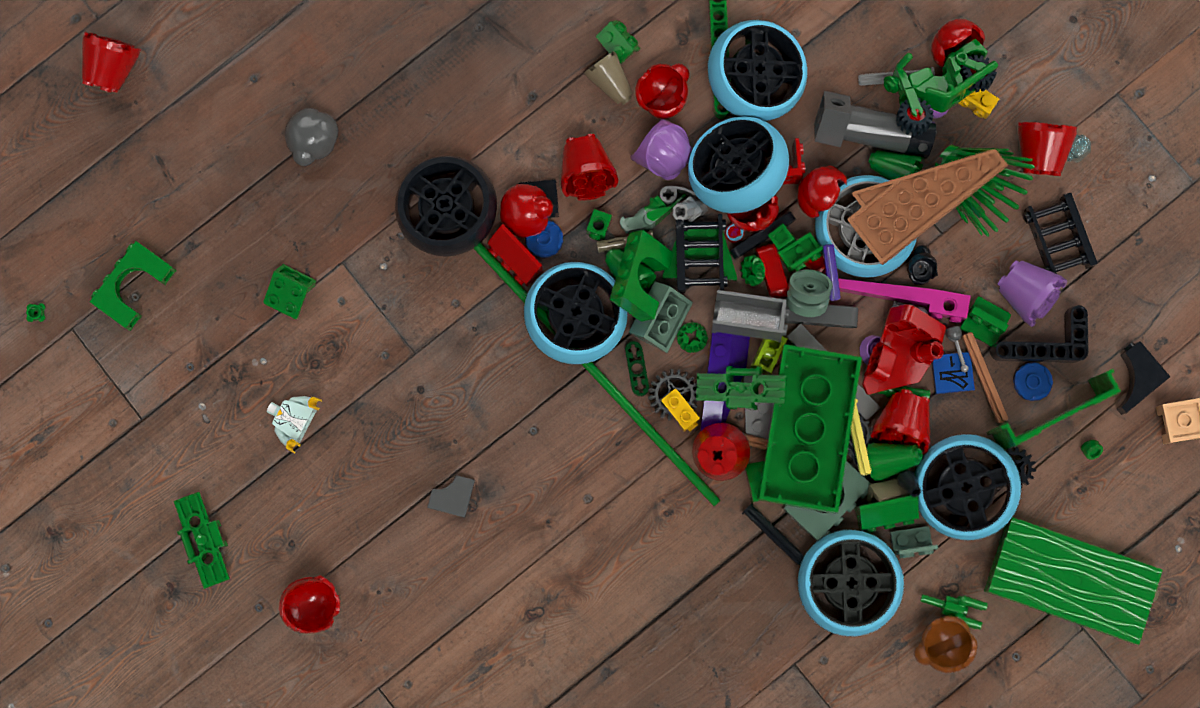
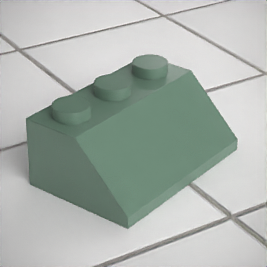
(668, 319)

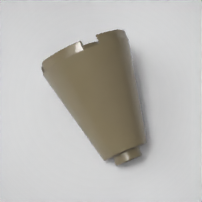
(610, 78)

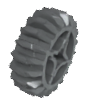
(667, 379)

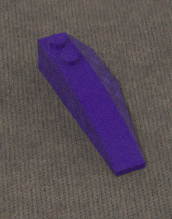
(724, 352)

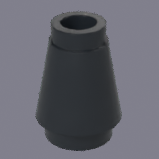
(908, 481)

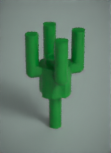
(957, 607)

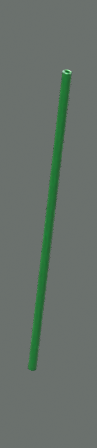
(606, 384)

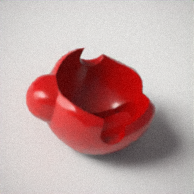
(952, 37)
(663, 90)
(819, 190)
(525, 210)

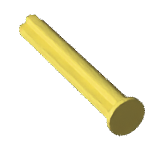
(859, 443)

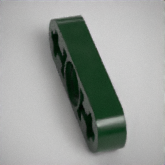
(630, 356)

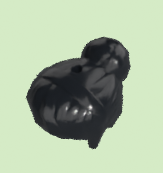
(922, 257)

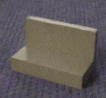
(885, 491)

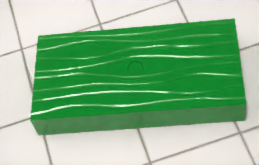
(810, 429)
(1073, 580)

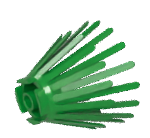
(955, 153)

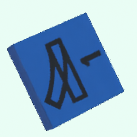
(948, 374)

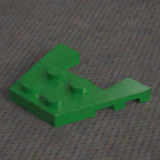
(703, 253)

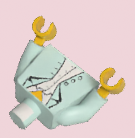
(293, 419)

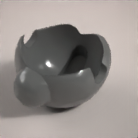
(310, 135)

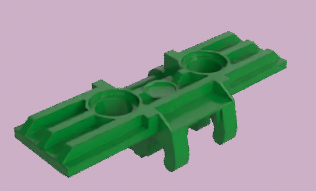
(741, 393)
(206, 537)

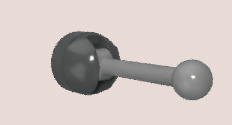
(954, 335)

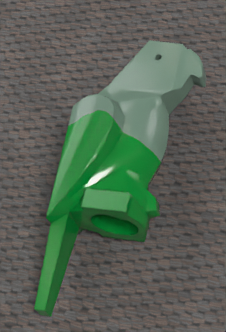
(648, 216)

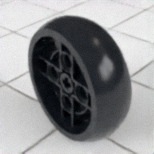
(424, 233)

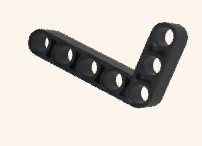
(1048, 349)

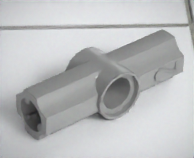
(689, 209)

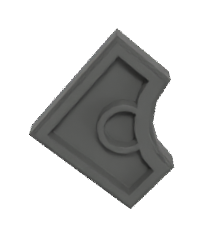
(453, 498)

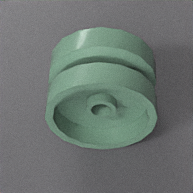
(809, 293)

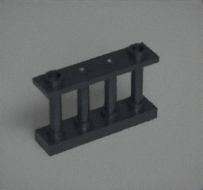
(1072, 223)
(683, 263)

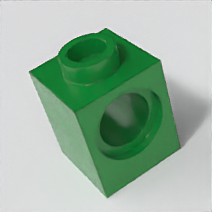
(599, 216)
(782, 237)

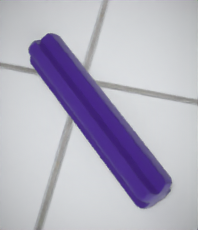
(831, 270)

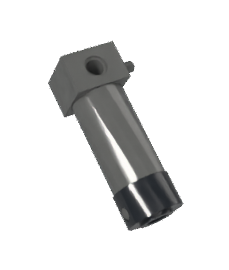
(842, 121)

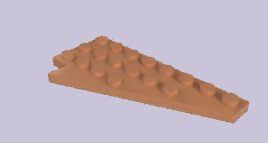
(908, 206)

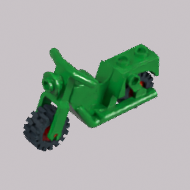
(925, 91)

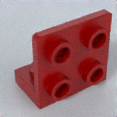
(796, 171)

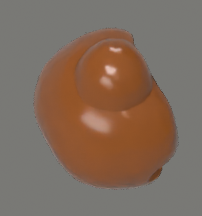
(947, 645)

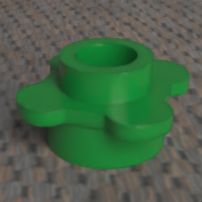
(31, 308)

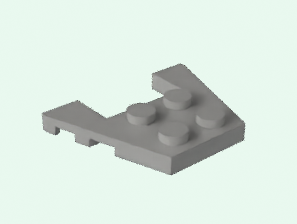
(758, 421)

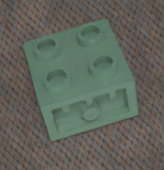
(912, 540)

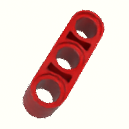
(774, 273)

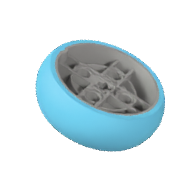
(853, 261)

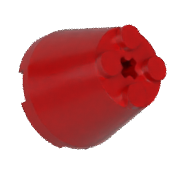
(106, 61)
(1046, 145)
(586, 169)
(904, 421)
(734, 450)

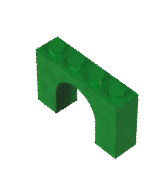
(627, 289)
(108, 296)

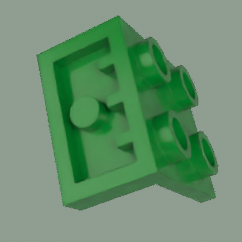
(288, 291)

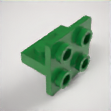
(986, 321)

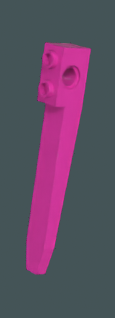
(930, 298)

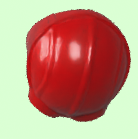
(309, 605)

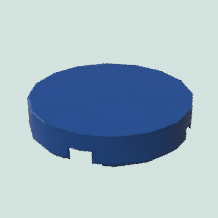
(546, 243)
(1033, 381)

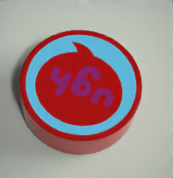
(734, 234)

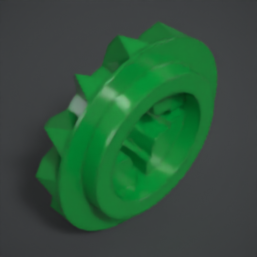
(757, 268)
(694, 346)

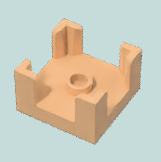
(1180, 420)

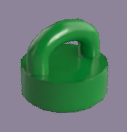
(1092, 449)

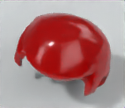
(757, 218)

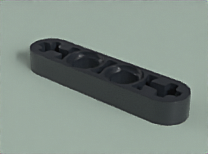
(761, 236)

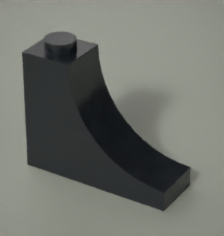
(1144, 375)

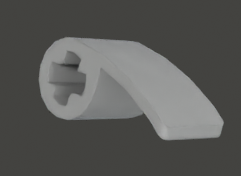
(674, 190)

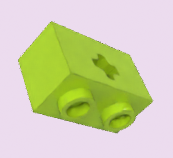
(768, 355)

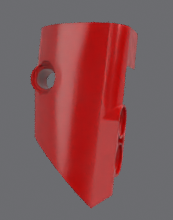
(904, 350)

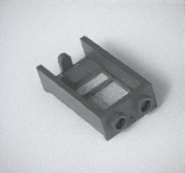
(750, 315)

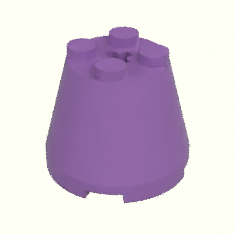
(1031, 290)

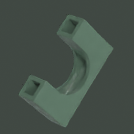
(818, 523)

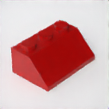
(514, 256)

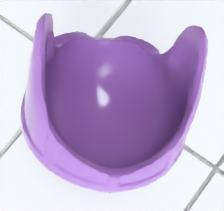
(664, 150)

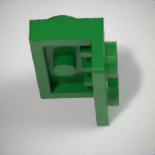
(617, 39)
(800, 252)

